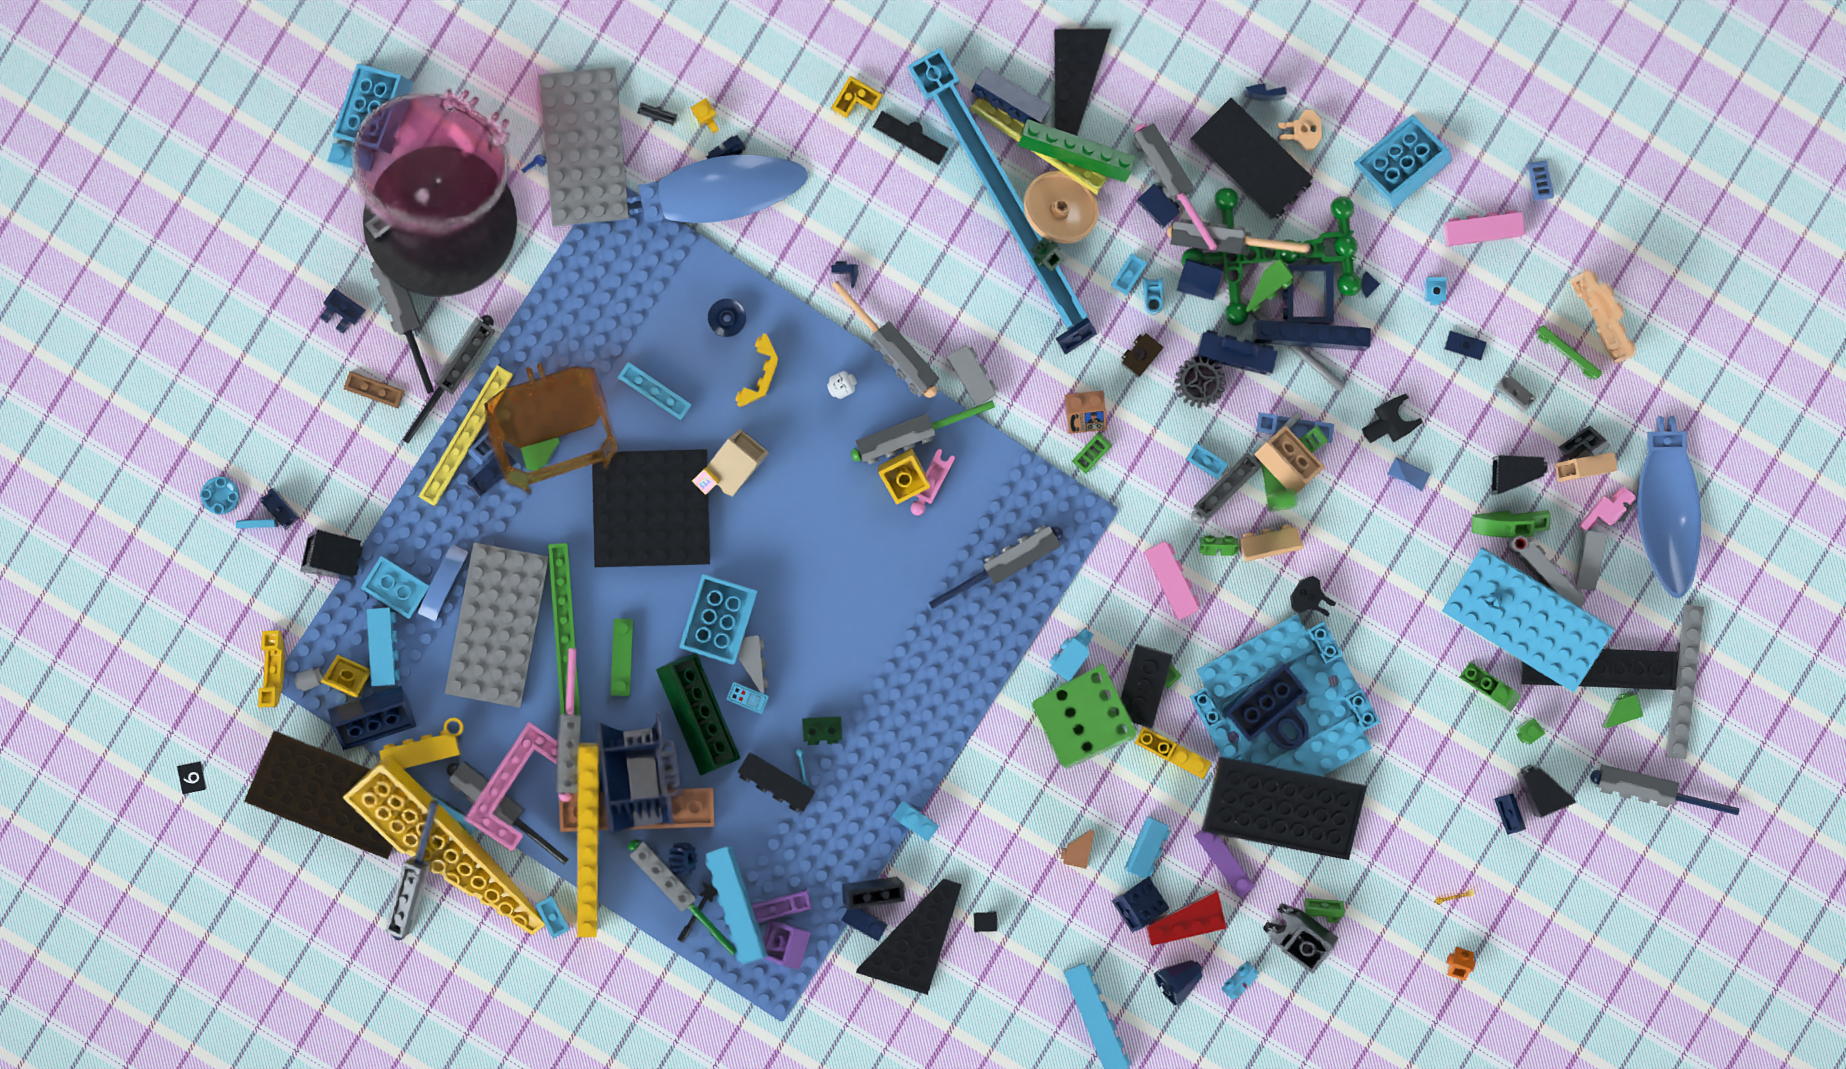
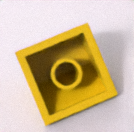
(903, 476)

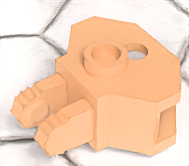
(1302, 132)

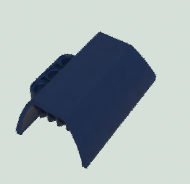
(636, 776)

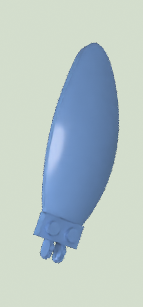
(720, 189)
(1669, 509)

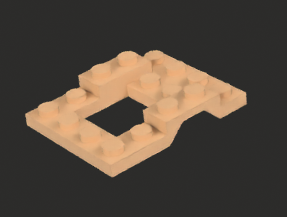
(1606, 313)

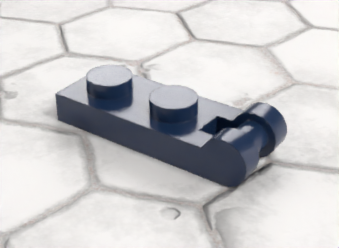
(488, 475)

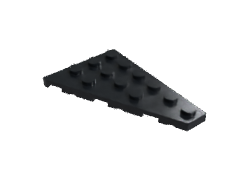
(914, 946)

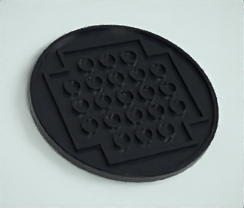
(447, 263)

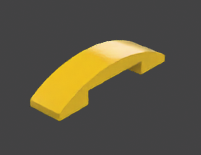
(273, 669)

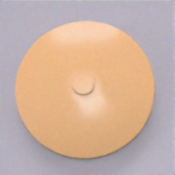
(1060, 208)

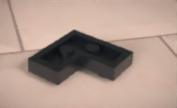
(1586, 439)

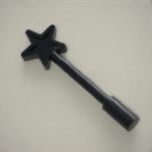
(708, 893)

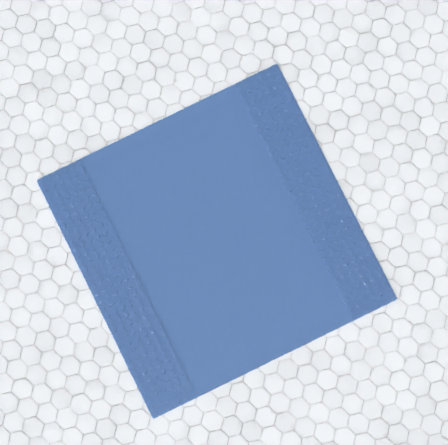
(811, 530)

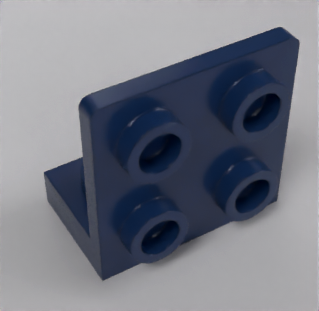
(1140, 905)

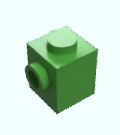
(1529, 731)

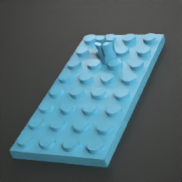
(1528, 619)

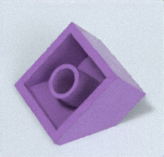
(785, 944)

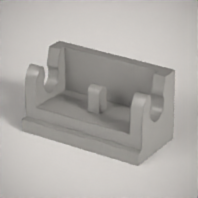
(1515, 392)

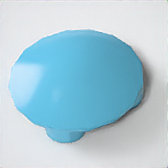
(219, 495)

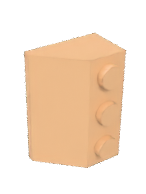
(1289, 460)
(1270, 543)

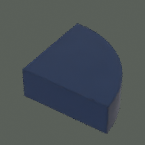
(1369, 284)

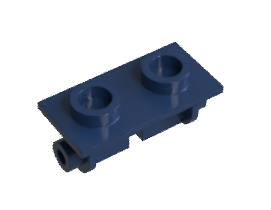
(732, 146)

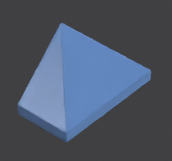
(1408, 474)

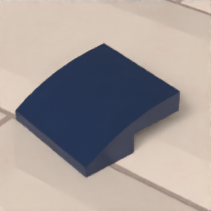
(1259, 92)
(1199, 279)

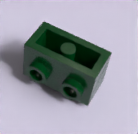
(822, 729)

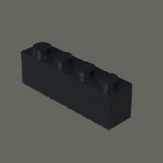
(775, 781)

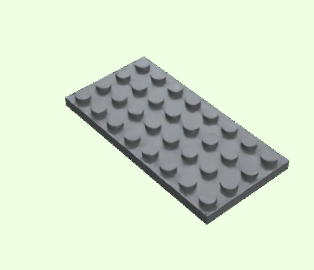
(584, 147)
(497, 625)

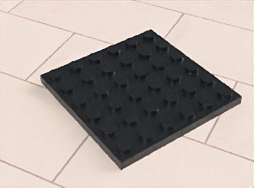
(650, 509)

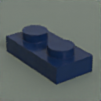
(1076, 336)
(1510, 813)

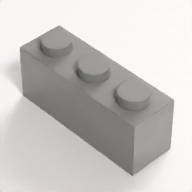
(972, 375)

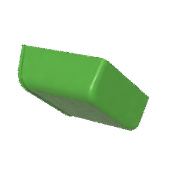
(1082, 718)

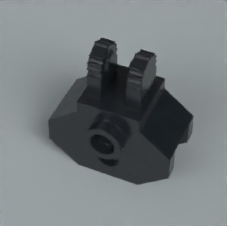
(1311, 597)

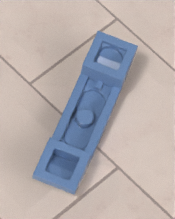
(1272, 423)
(443, 582)

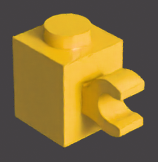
(705, 114)

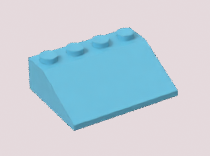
(367, 92)
(1403, 161)
(718, 619)

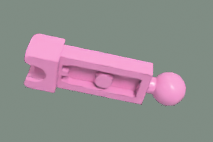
(935, 474)

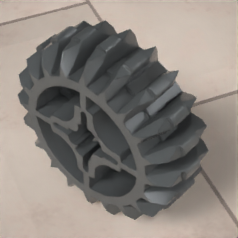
(1184, 386)

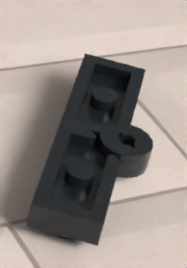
(910, 137)

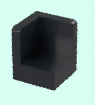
(985, 921)

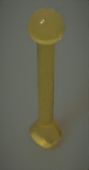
(1438, 900)

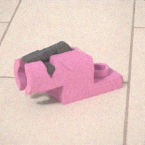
(1609, 510)

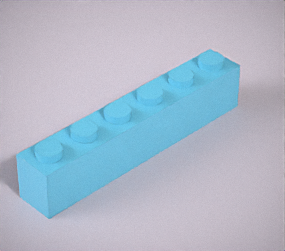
(736, 905)
(1095, 1017)

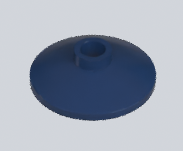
(726, 307)

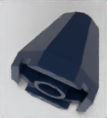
(1178, 980)

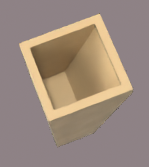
(736, 462)

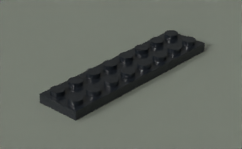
(1620, 670)

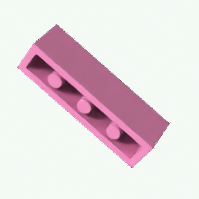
(1484, 229)
(1171, 580)

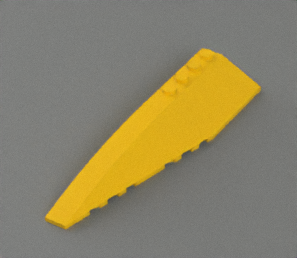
(399, 811)

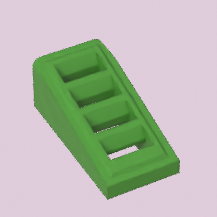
(1318, 434)
(1104, 441)

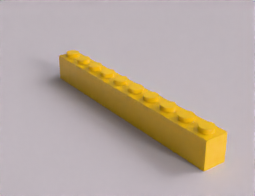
(588, 839)

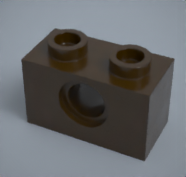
(1136, 365)

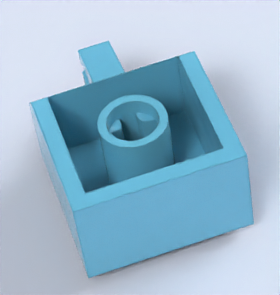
(1072, 655)

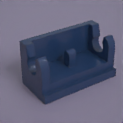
(279, 508)

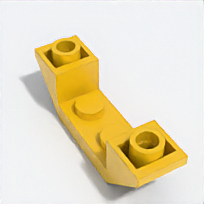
(748, 396)

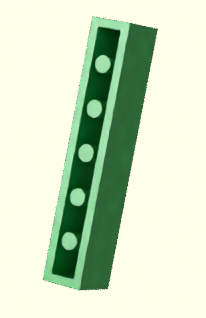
(1076, 150)

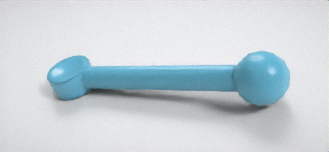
(799, 752)

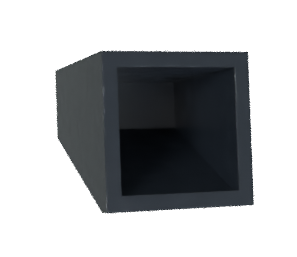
(1515, 471)
(331, 555)
(1543, 792)

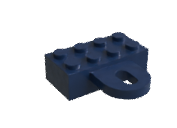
(1235, 353)
(1269, 705)

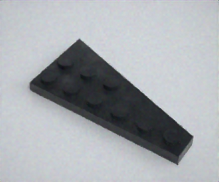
(1075, 69)

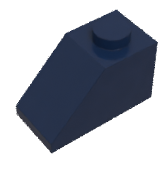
(865, 923)

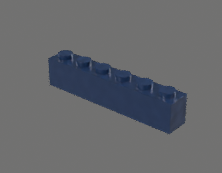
(1311, 335)

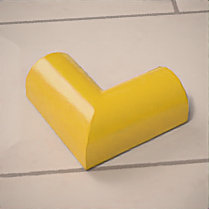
(854, 92)

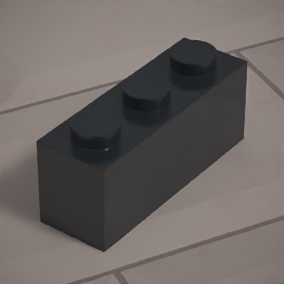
(873, 892)

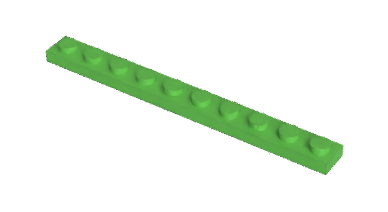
(563, 620)

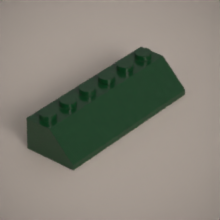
(698, 714)

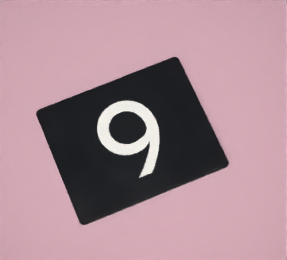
(191, 777)

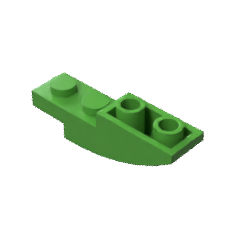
(1510, 525)

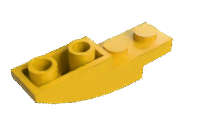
(1173, 752)

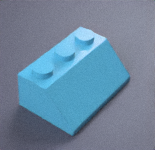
(1147, 848)

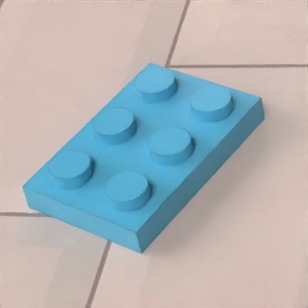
(395, 587)

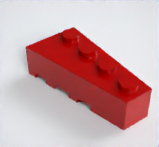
(1194, 919)

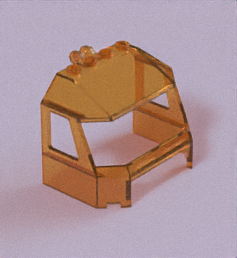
(546, 410)

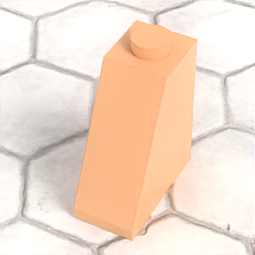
(1586, 467)

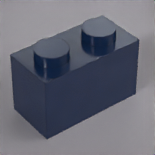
(1158, 205)

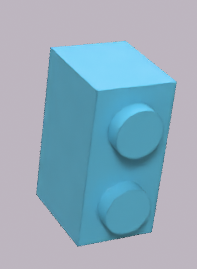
(915, 821)

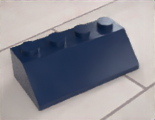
(372, 718)

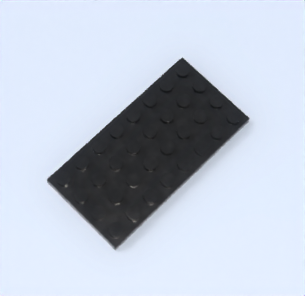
(1284, 808)

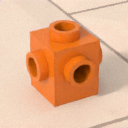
(1460, 963)

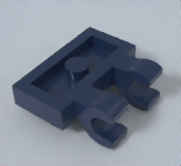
(344, 307)

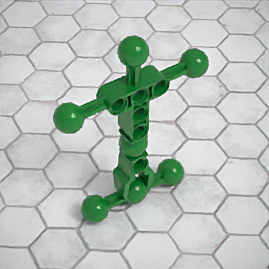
(1344, 246)

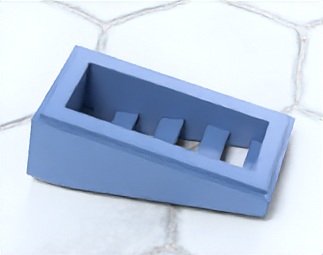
(1542, 196)
(475, 455)

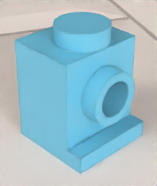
(1430, 284)

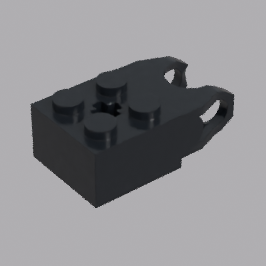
(1301, 937)

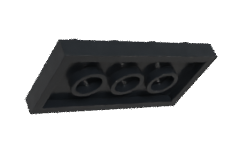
(1145, 684)

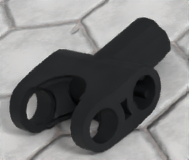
(1390, 422)

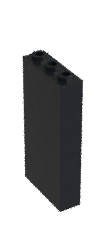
(1251, 159)

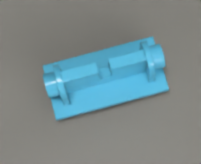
(1233, 985)

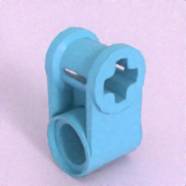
(1153, 292)

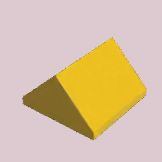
(347, 676)

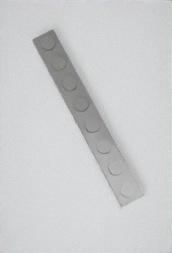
(1685, 681)

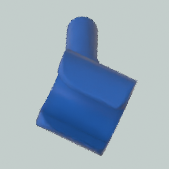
(538, 159)

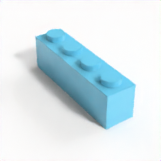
(382, 646)

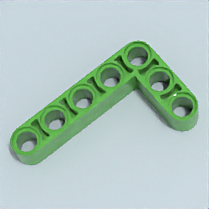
(1277, 496)

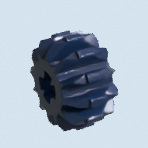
(682, 858)

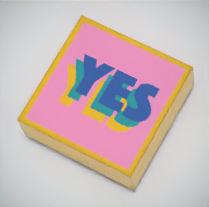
(706, 480)

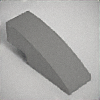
(1590, 560)

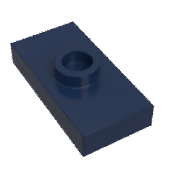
(1465, 345)

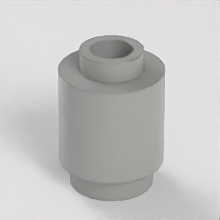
(309, 679)

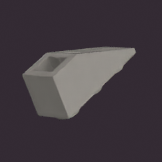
(752, 660)

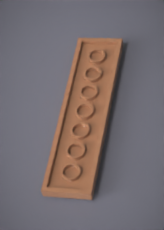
(690, 809)

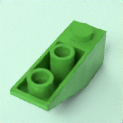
(1272, 279)
(1490, 687)

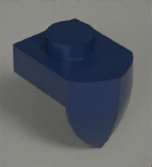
(842, 267)

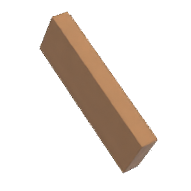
(373, 389)

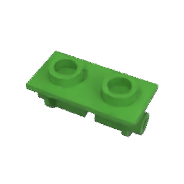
(1210, 544)

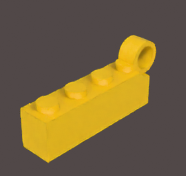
(426, 749)

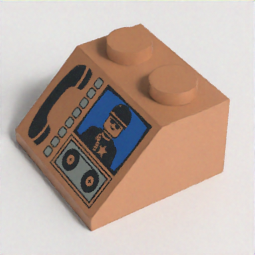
(1085, 412)

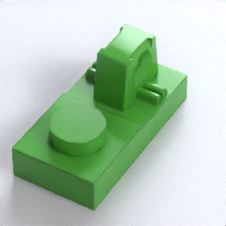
(1330, 908)

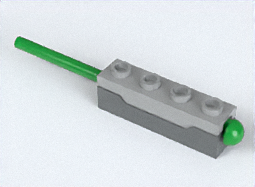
(673, 886)

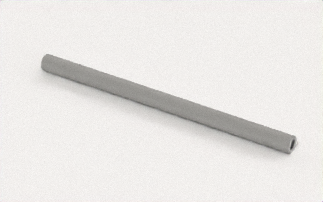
(1300, 351)

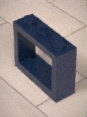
(1287, 294)

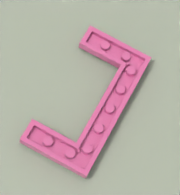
(481, 812)

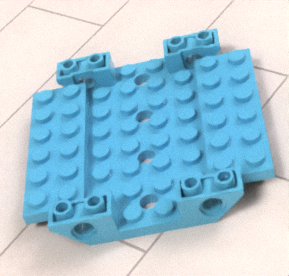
(1332, 713)

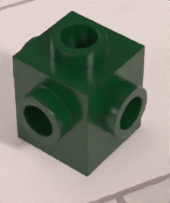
(1047, 254)

